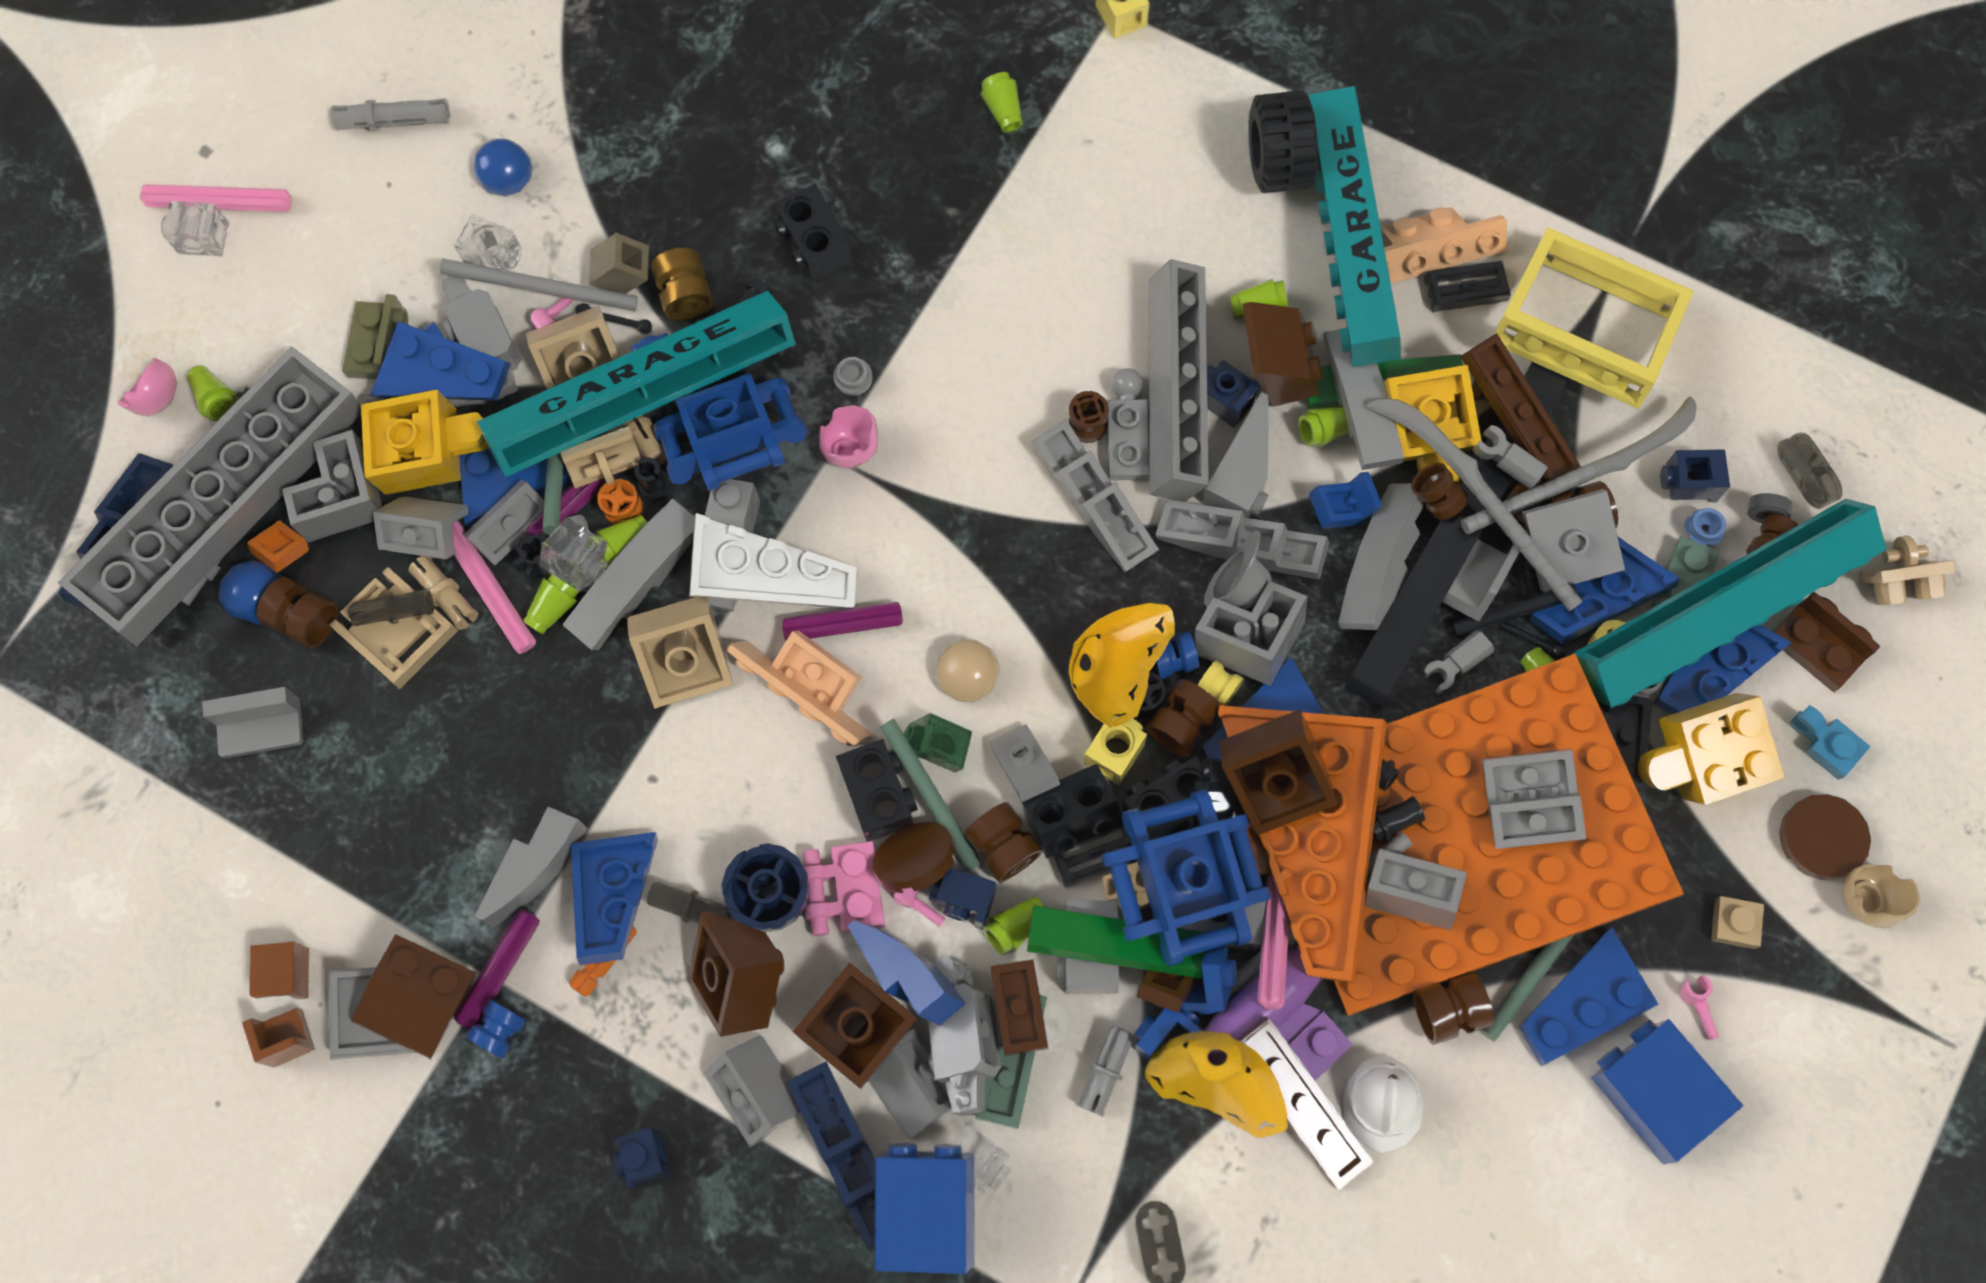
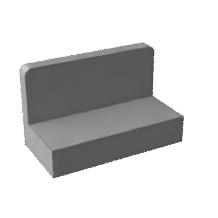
(418, 526)
(1480, 579)
(255, 721)
(1415, 889)
(910, 1086)
(753, 1089)

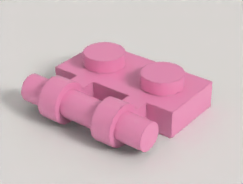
(855, 885)

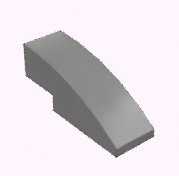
(530, 867)

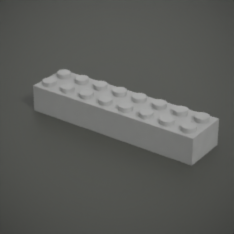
(211, 497)

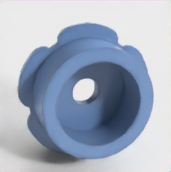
(1712, 520)

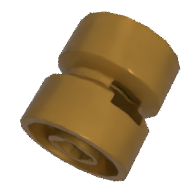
(682, 284)

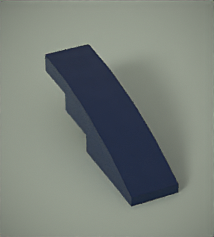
(128, 490)
(839, 1144)

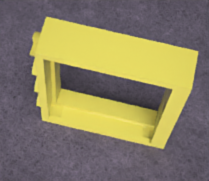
(1576, 356)

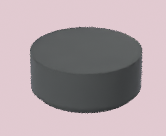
(1767, 504)

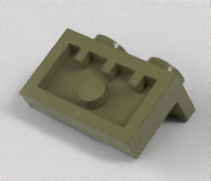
(371, 336)

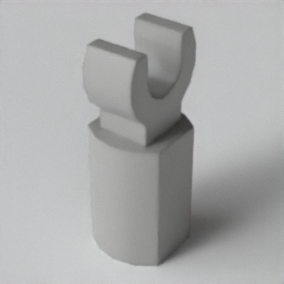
(1510, 458)
(1460, 660)

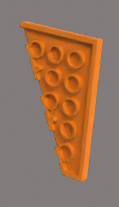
(1326, 856)

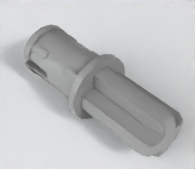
(1106, 1070)

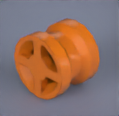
(614, 496)

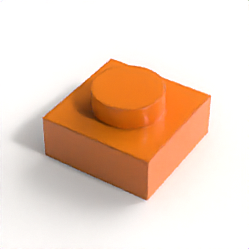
(278, 546)

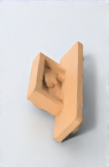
(1439, 242)
(810, 679)

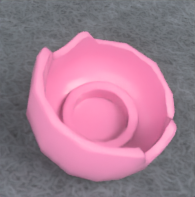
(152, 391)
(849, 437)

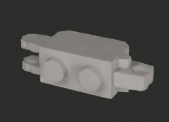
(479, 325)
(965, 1044)

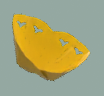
(1119, 660)
(1220, 1088)

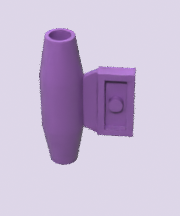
(1305, 1028)

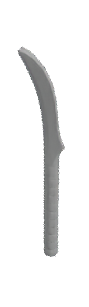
(1615, 462)
(1467, 470)

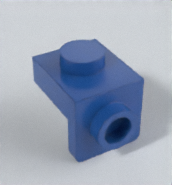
(1346, 502)
(1218, 977)
(1154, 1031)

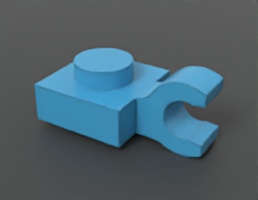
(1832, 744)

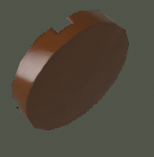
(1825, 836)
(914, 857)

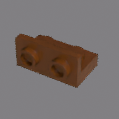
(1825, 641)

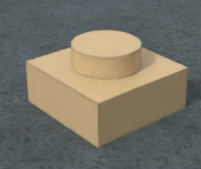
(1737, 922)

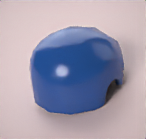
(502, 167)
(243, 587)

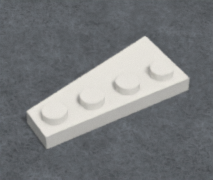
(759, 569)

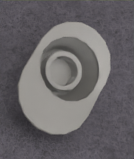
(1241, 577)

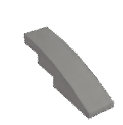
(1355, 388)
(1094, 496)
(1224, 530)
(1380, 563)
(632, 574)

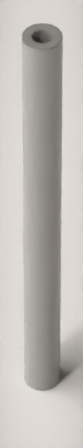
(538, 284)

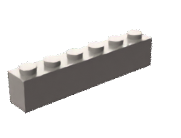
(1178, 381)

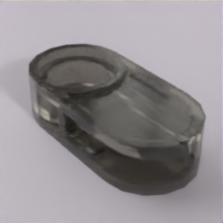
(1809, 470)

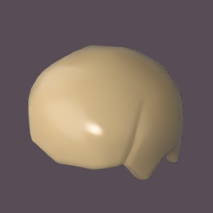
(967, 670)
(1879, 896)

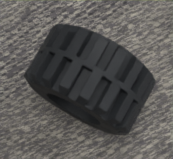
(1283, 141)

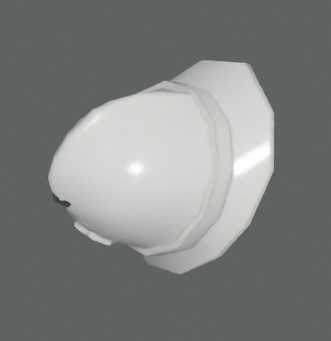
(1383, 1104)

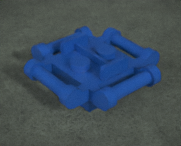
(727, 425)
(1188, 877)

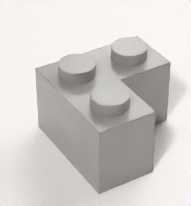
(339, 497)
(1254, 640)

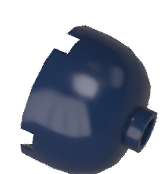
(766, 887)

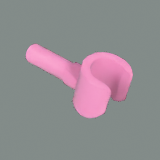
(543, 317)
(909, 900)
(1700, 1003)

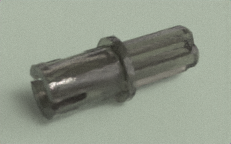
(391, 607)
(683, 903)

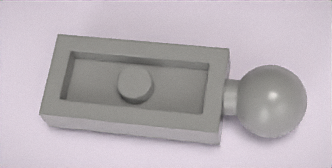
(1128, 429)

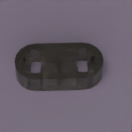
(1170, 1238)

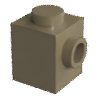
(619, 264)

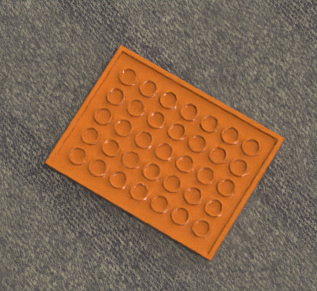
(1513, 894)

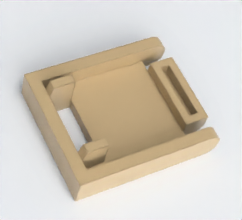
(386, 642)

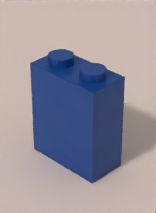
(1665, 1090)
(925, 1209)

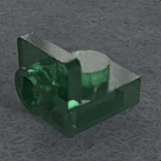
(939, 741)

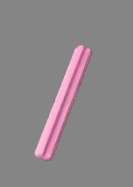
(223, 197)
(491, 592)
(1273, 950)

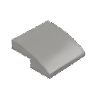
(1533, 798)

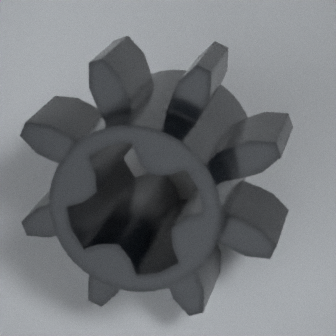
(527, 550)

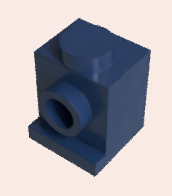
(1234, 402)
(1705, 468)
(964, 896)
(641, 1157)

